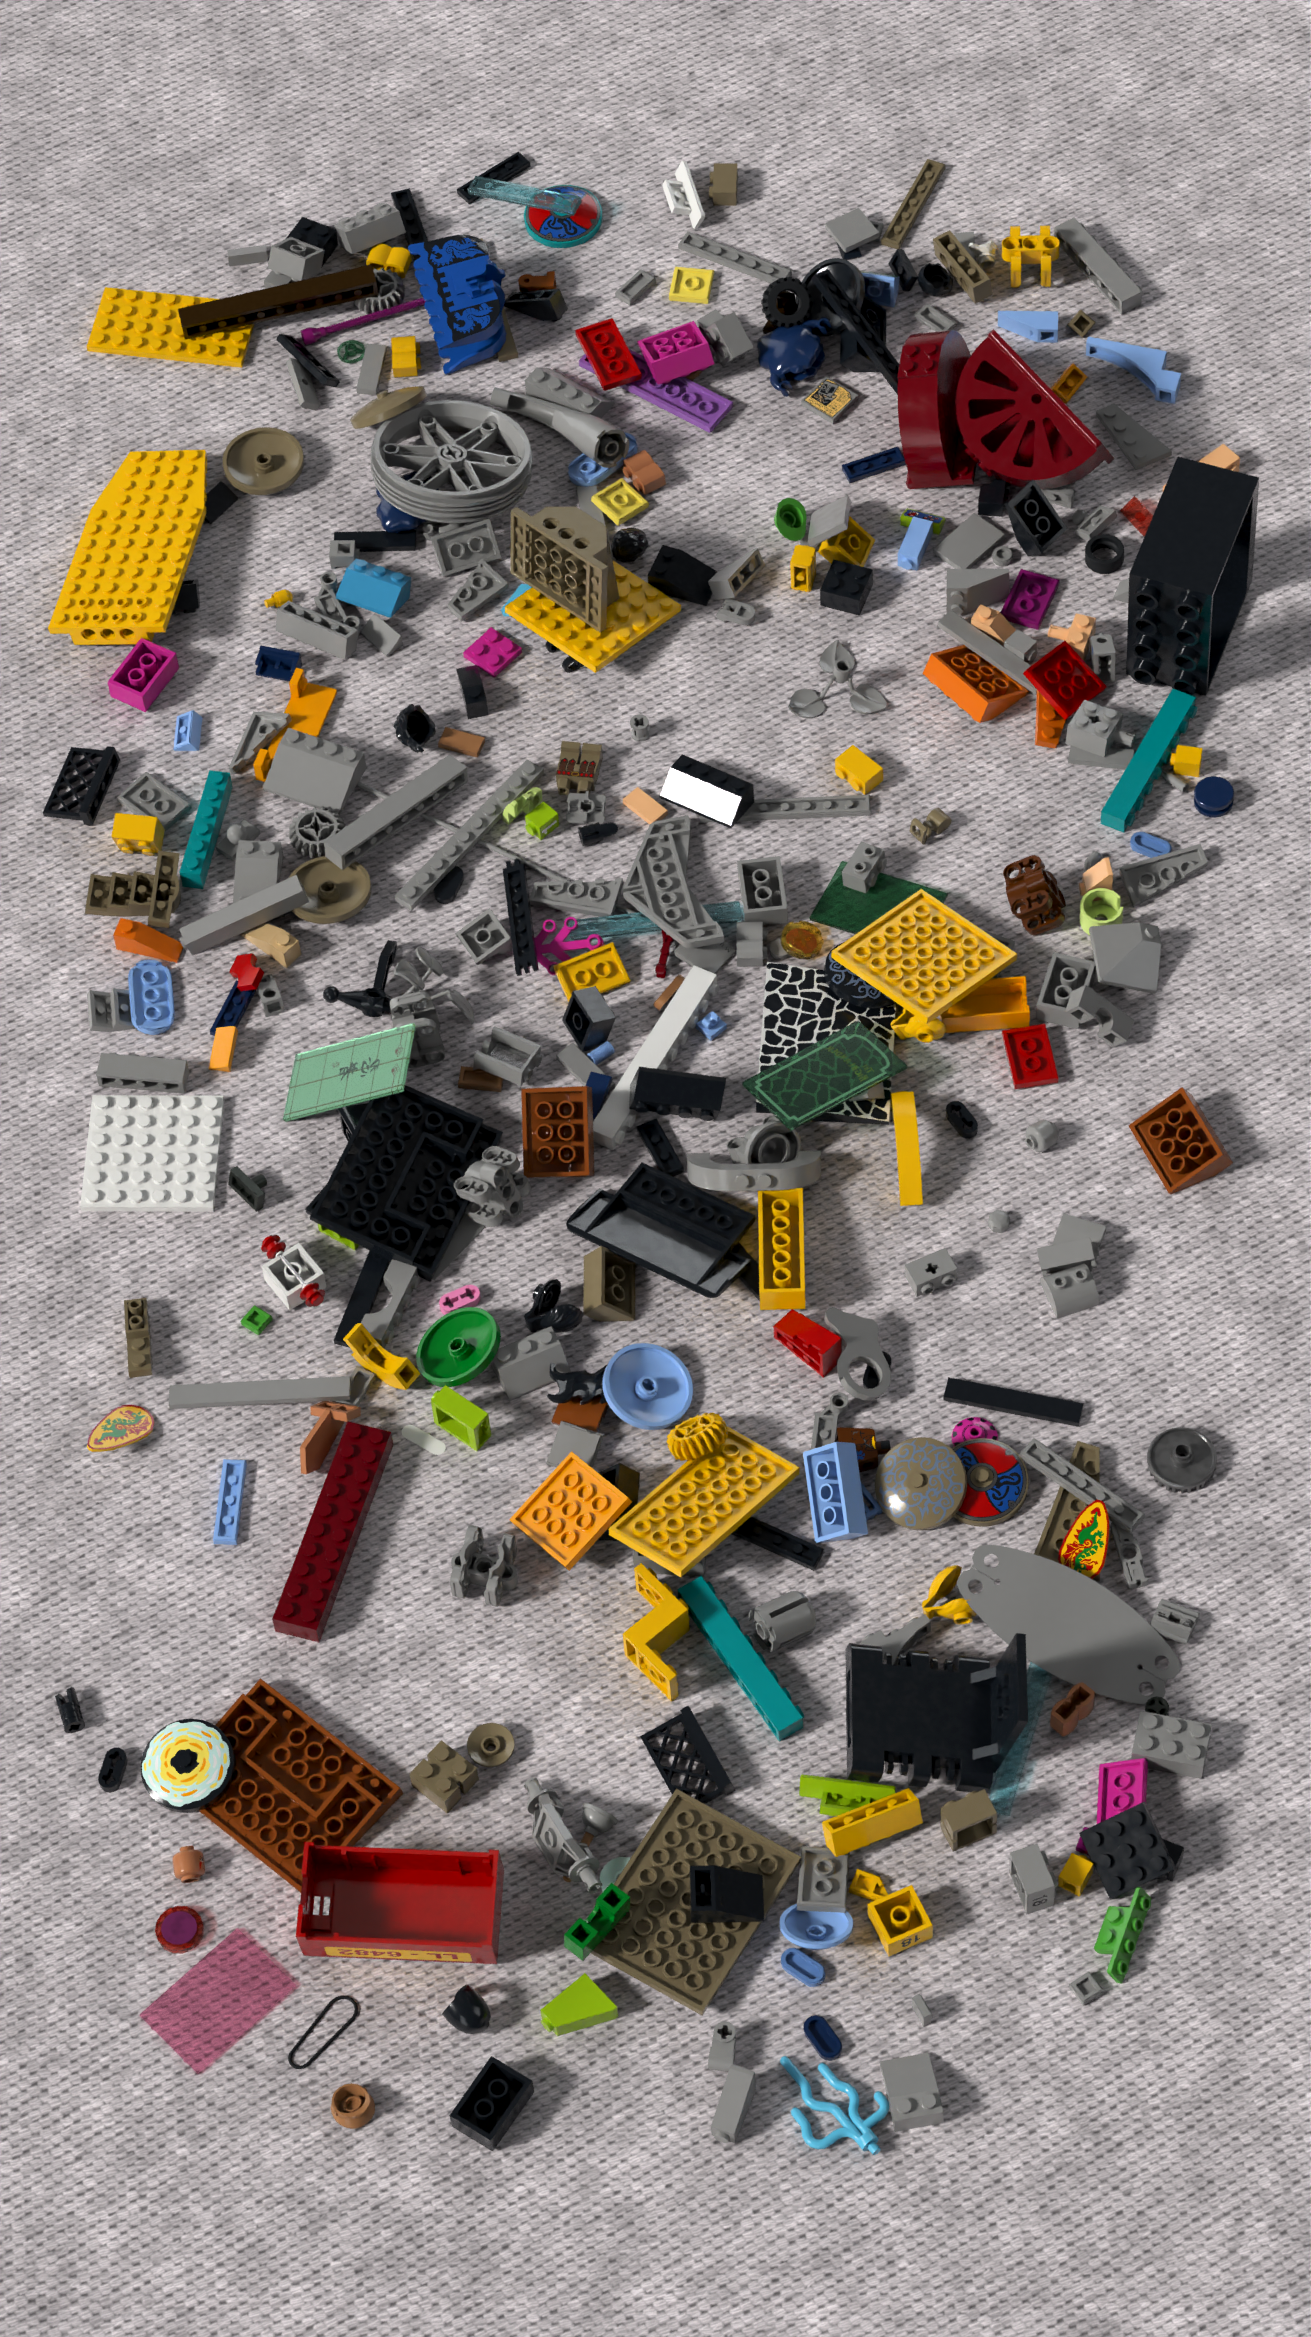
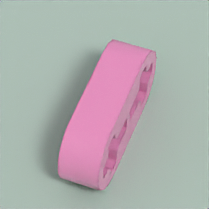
(459, 1299)

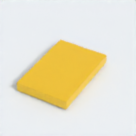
(595, 968)

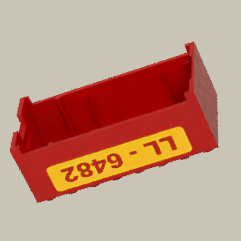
(401, 1904)

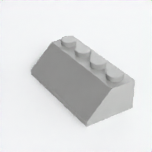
(561, 390)

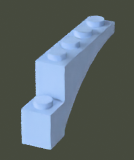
(1142, 362)

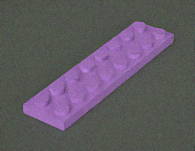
(678, 397)

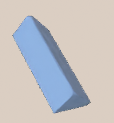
(188, 732)

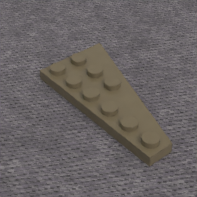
(1067, 1506)

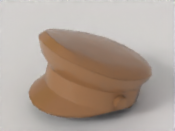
(352, 2106)

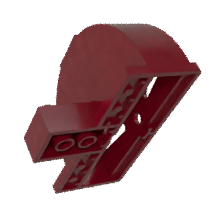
(927, 410)
(1020, 423)

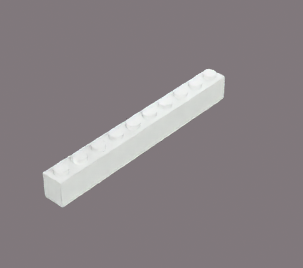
(656, 1052)

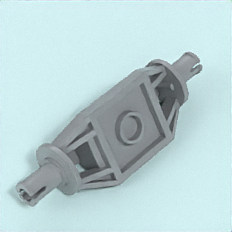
(556, 1841)

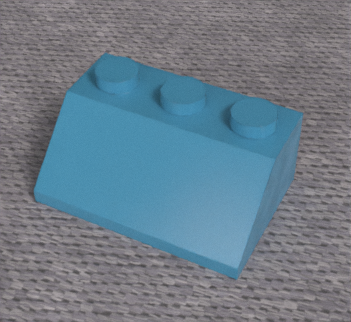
(374, 588)

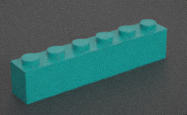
(206, 829)

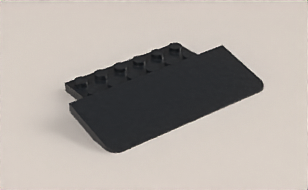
(668, 1230)

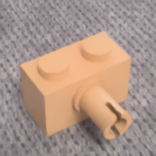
(1077, 635)

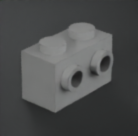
(864, 867)

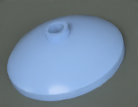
(814, 1928)

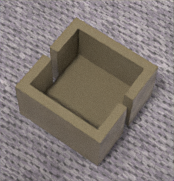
(441, 1774)
(968, 1819)

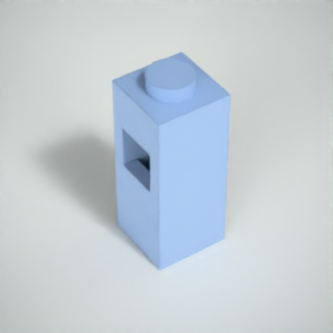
(915, 543)

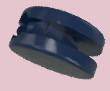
(1213, 796)

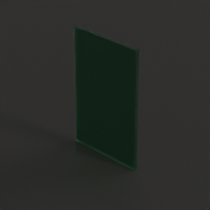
(855, 910)

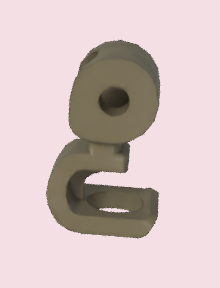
(935, 821)

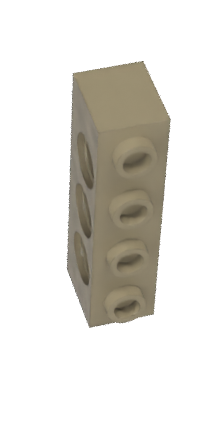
(962, 266)

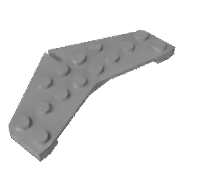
(660, 888)

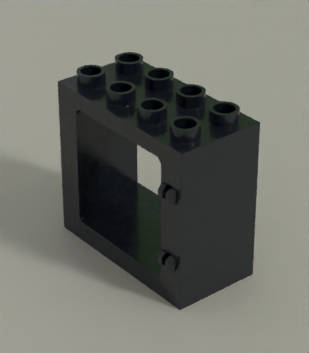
(1191, 576)

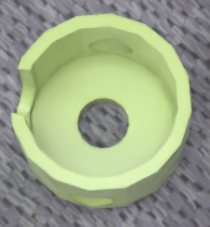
(1106, 907)

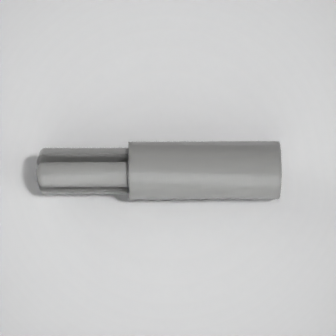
(1175, 781)

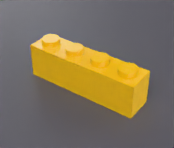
(872, 1822)

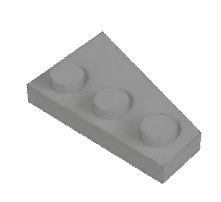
(479, 589)

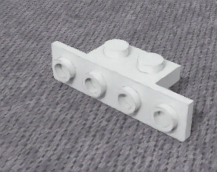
(683, 196)

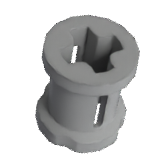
(639, 727)

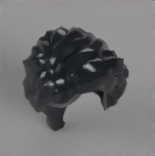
(414, 727)

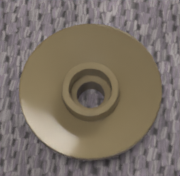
(490, 1735)

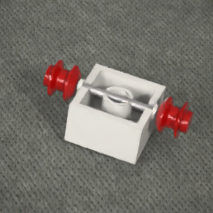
(292, 1274)

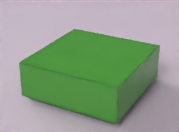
(256, 1320)

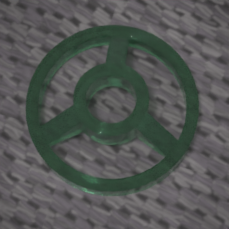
(351, 345)

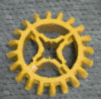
(697, 1436)

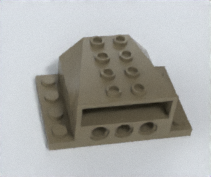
(566, 560)

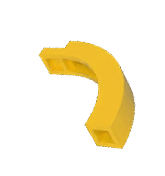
(907, 1148)

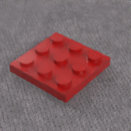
(1064, 680)

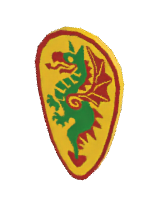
(120, 1428)
(1087, 1541)

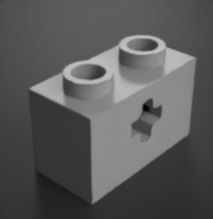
(931, 1272)

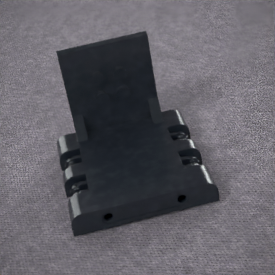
(932, 1716)

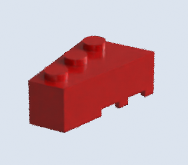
(809, 1341)

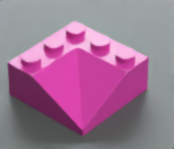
(676, 352)

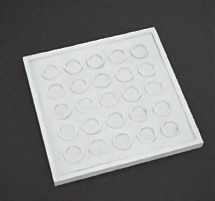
(152, 1153)

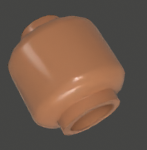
(188, 1864)

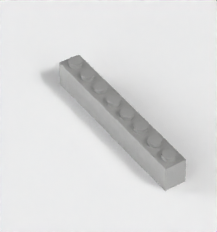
(395, 812)

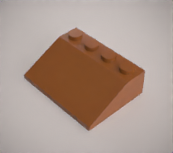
(557, 1132)
(1180, 1142)

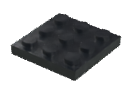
(1127, 1850)

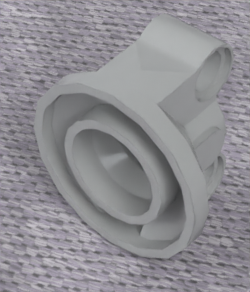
(765, 1144)

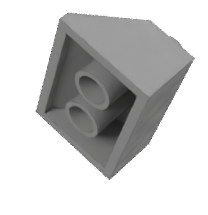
(526, 1363)

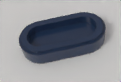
(822, 2038)

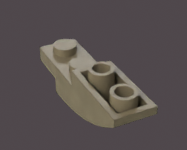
(138, 1337)

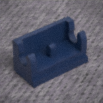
(277, 663)

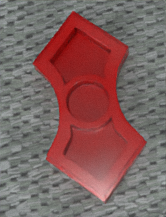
(246, 971)

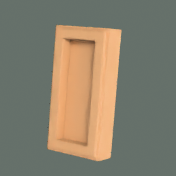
(645, 806)

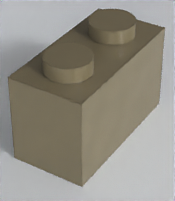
(724, 184)

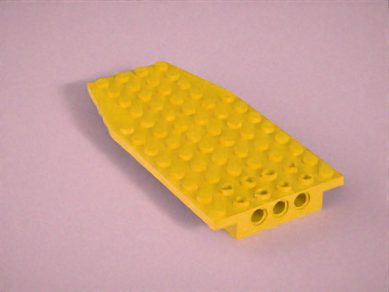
(134, 550)

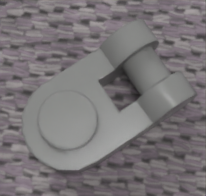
(743, 613)

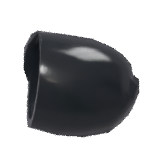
(468, 2011)

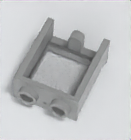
(508, 1056)

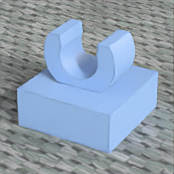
(711, 1025)

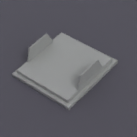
(576, 1439)

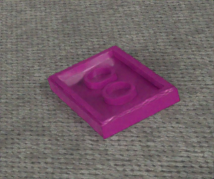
(1029, 599)

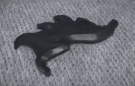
(577, 1385)

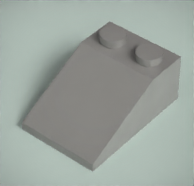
(974, 587)
(256, 867)
(912, 2092)

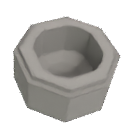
(999, 1221)

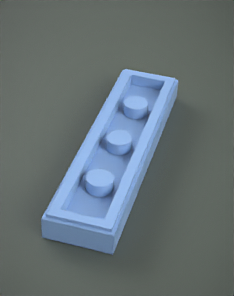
(230, 1502)

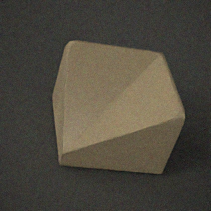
(1081, 323)

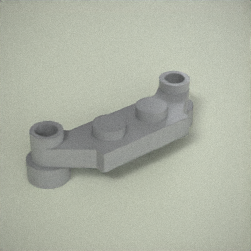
(329, 605)
(827, 1421)

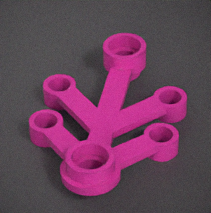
(557, 945)

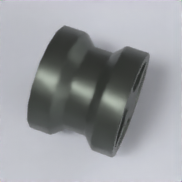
(1157, 1705)

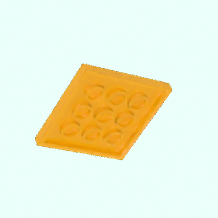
(570, 1510)

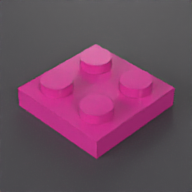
(492, 652)

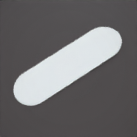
(423, 1439)

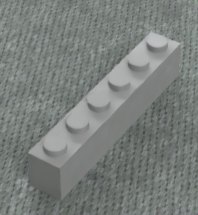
(1098, 266)

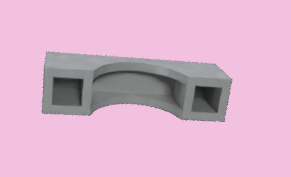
(399, 1281)

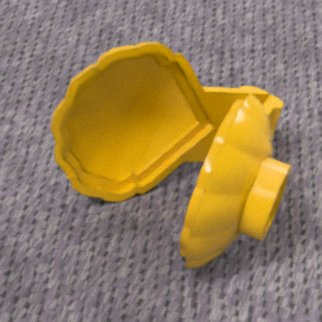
(909, 1026)
(941, 1586)

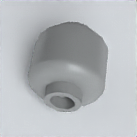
(1041, 1135)

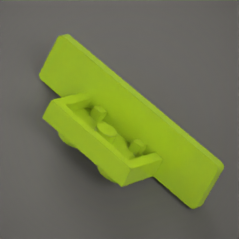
(841, 1795)

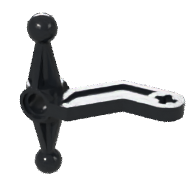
(374, 1000)

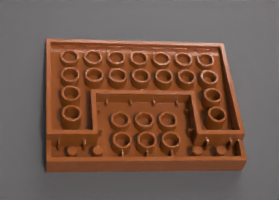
(293, 1784)

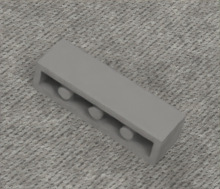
(316, 630)
(142, 1073)

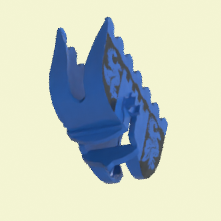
(461, 298)

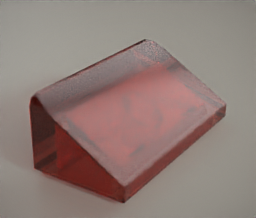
(1138, 515)

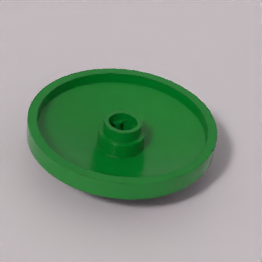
(458, 1347)

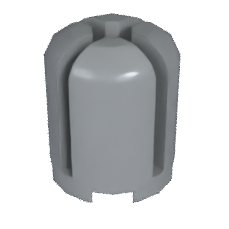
(783, 1620)

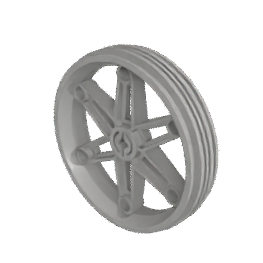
(451, 461)

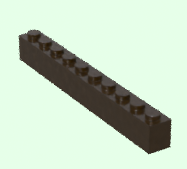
(278, 301)

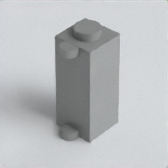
(1067, 1255)

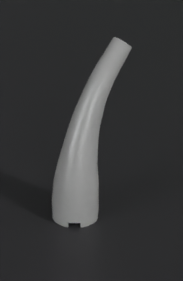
(589, 433)

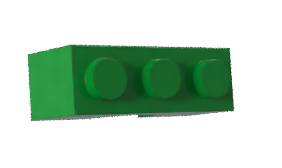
(588, 1933)

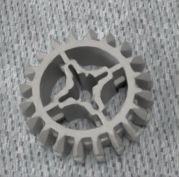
(390, 292)
(304, 830)

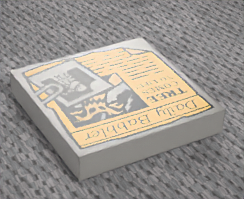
(829, 400)

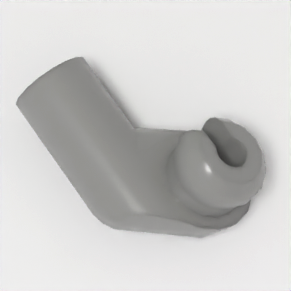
(1093, 859)

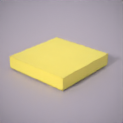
(691, 285)
(620, 501)

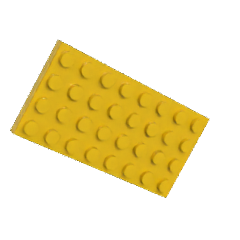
(151, 328)
(703, 1503)

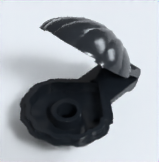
(561, 1318)

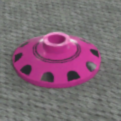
(964, 1428)

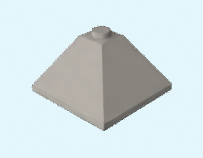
(1127, 955)

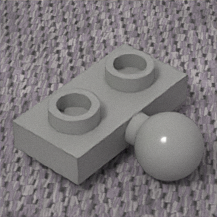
(1094, 523)

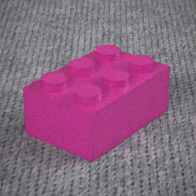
(143, 674)

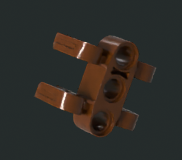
(1035, 894)

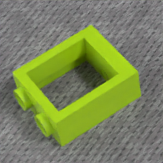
(460, 1418)

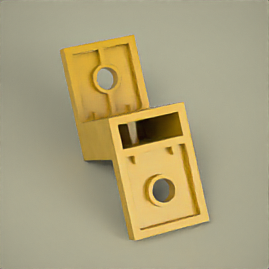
(656, 1631)

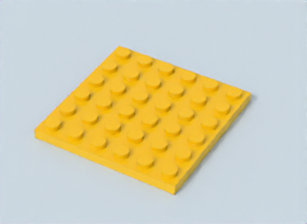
(627, 622)
(924, 956)

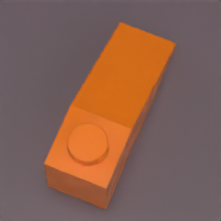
(146, 941)

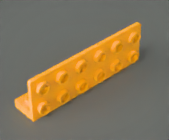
(308, 710)

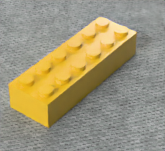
(781, 1249)

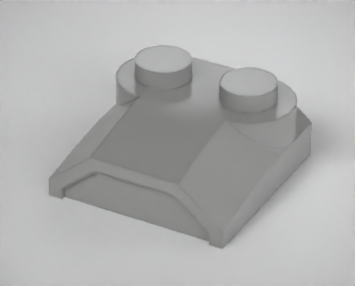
(485, 937)

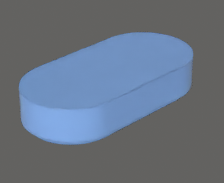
(1149, 845)
(803, 1967)

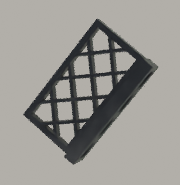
(99, 784)
(702, 1747)

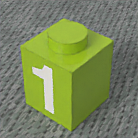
(541, 821)

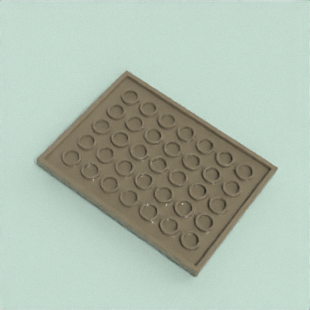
(656, 1935)

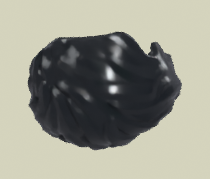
(935, 280)
(629, 544)

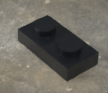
(903, 269)

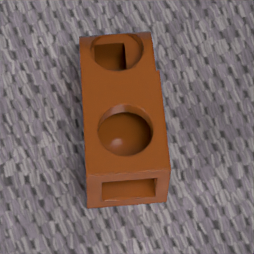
(530, 283)

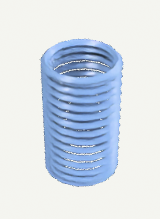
(604, 1051)

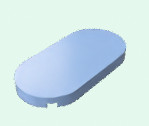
(587, 472)
(151, 997)

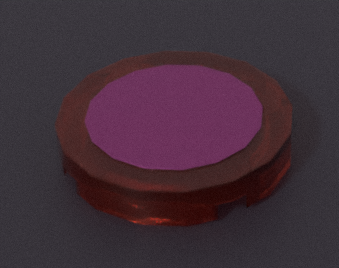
(179, 1929)

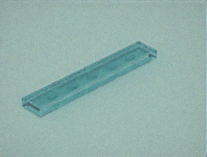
(524, 195)

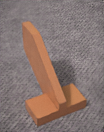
(324, 1433)

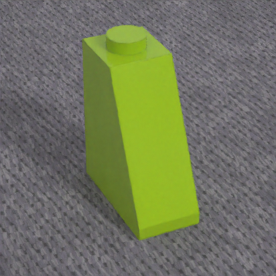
(578, 2007)

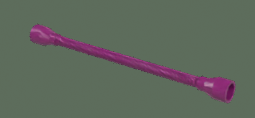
(311, 335)

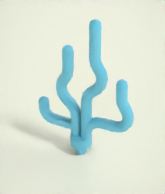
(855, 2128)

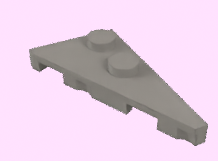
(258, 733)

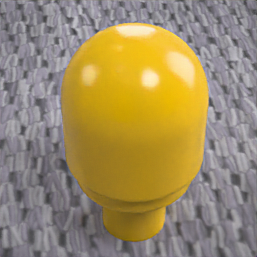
(279, 598)

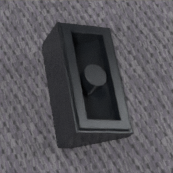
(218, 501)

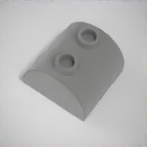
(1070, 1290)

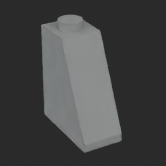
(733, 2104)

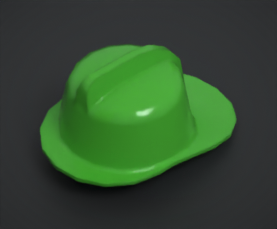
(791, 519)

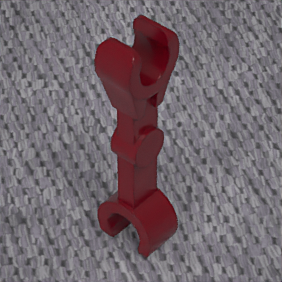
(661, 967)

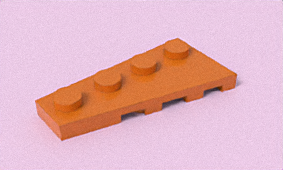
(1048, 724)

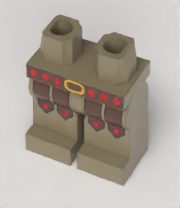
(578, 769)

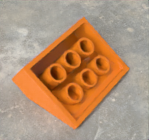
(973, 682)

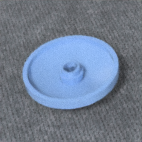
(647, 1386)

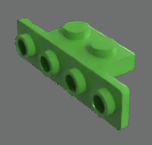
(1121, 1932)

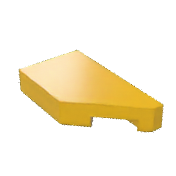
(867, 1885)

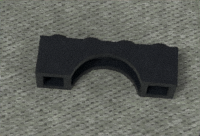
(992, 498)

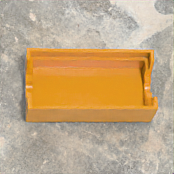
(992, 1006)

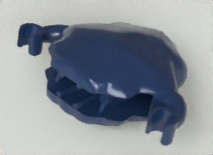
(792, 353)
(395, 520)

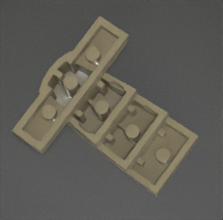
(138, 894)

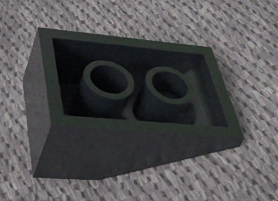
(1034, 519)
(681, 576)

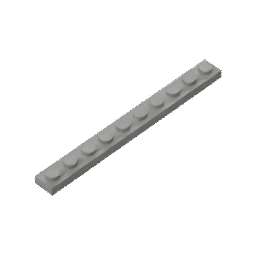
(468, 835)

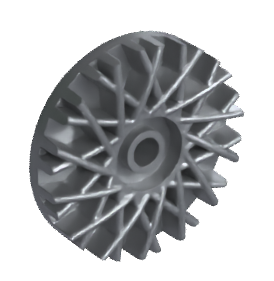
(1181, 1459)

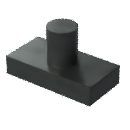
(248, 1188)

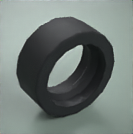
(1104, 566)

